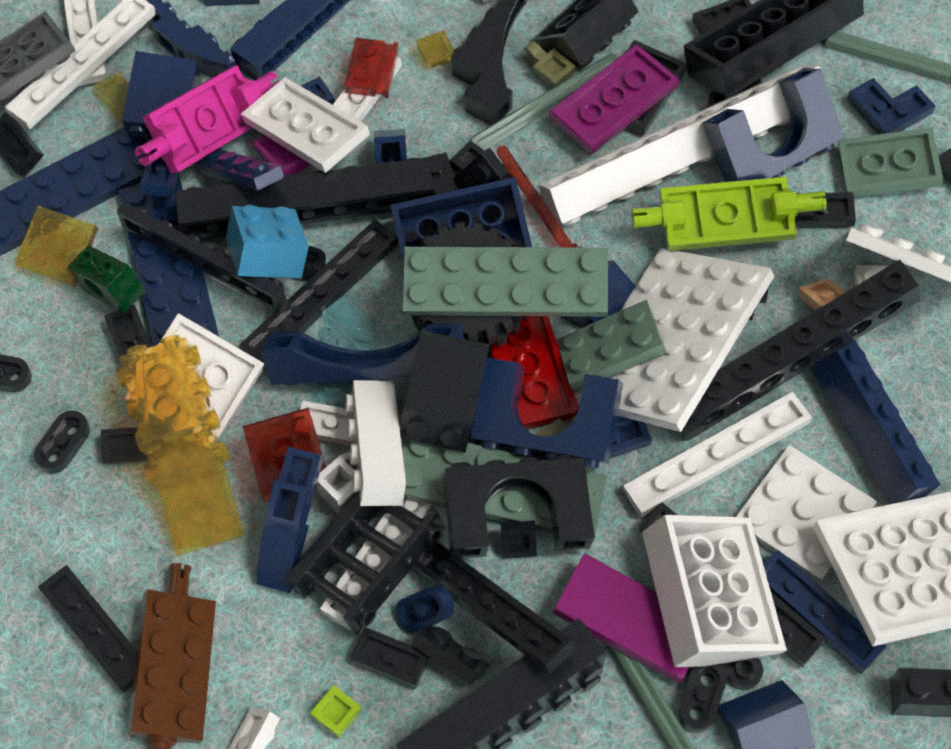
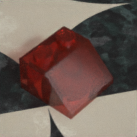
(269, 443)

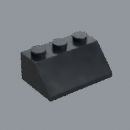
(586, 28)

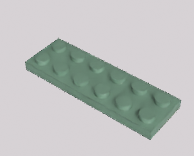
(505, 281)
(424, 483)

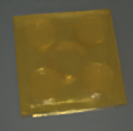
(53, 244)

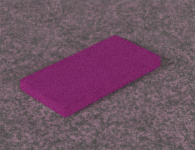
(613, 99)
(619, 614)

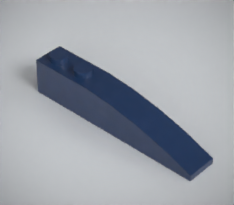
(281, 34)

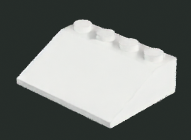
(712, 590)

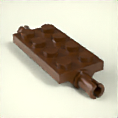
(172, 664)

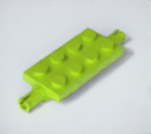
(728, 213)

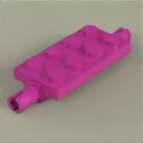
(201, 119)

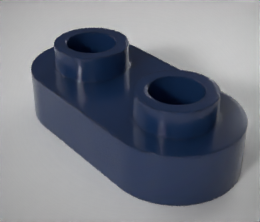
(425, 608)

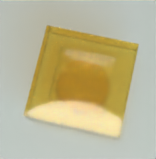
(435, 49)

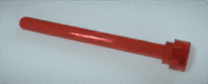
(534, 198)

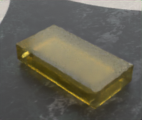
(114, 93)

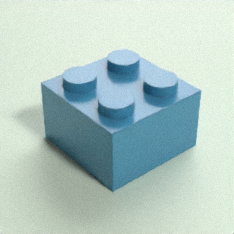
(266, 242)

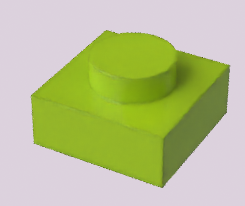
(336, 711)

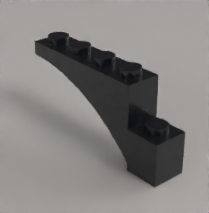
(481, 63)

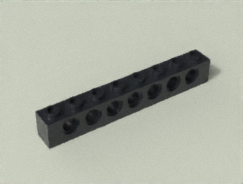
(804, 345)

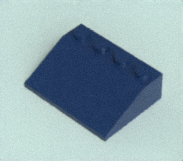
(491, 204)

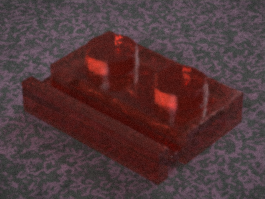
(371, 67)

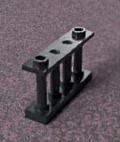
(332, 549)

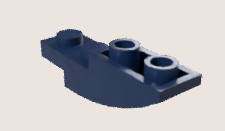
(189, 43)
(287, 517)

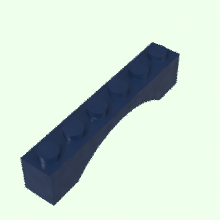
(302, 359)

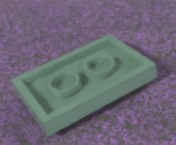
(890, 162)
(611, 344)

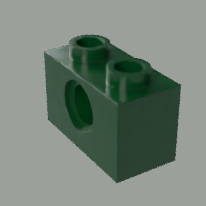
(106, 278)

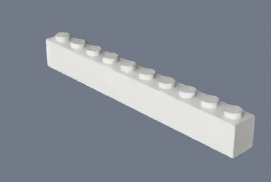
(659, 154)

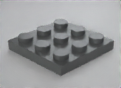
(30, 53)

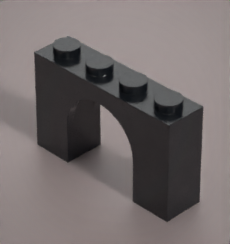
(556, 481)

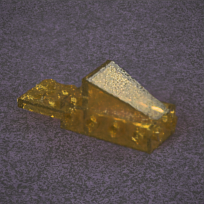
(181, 442)

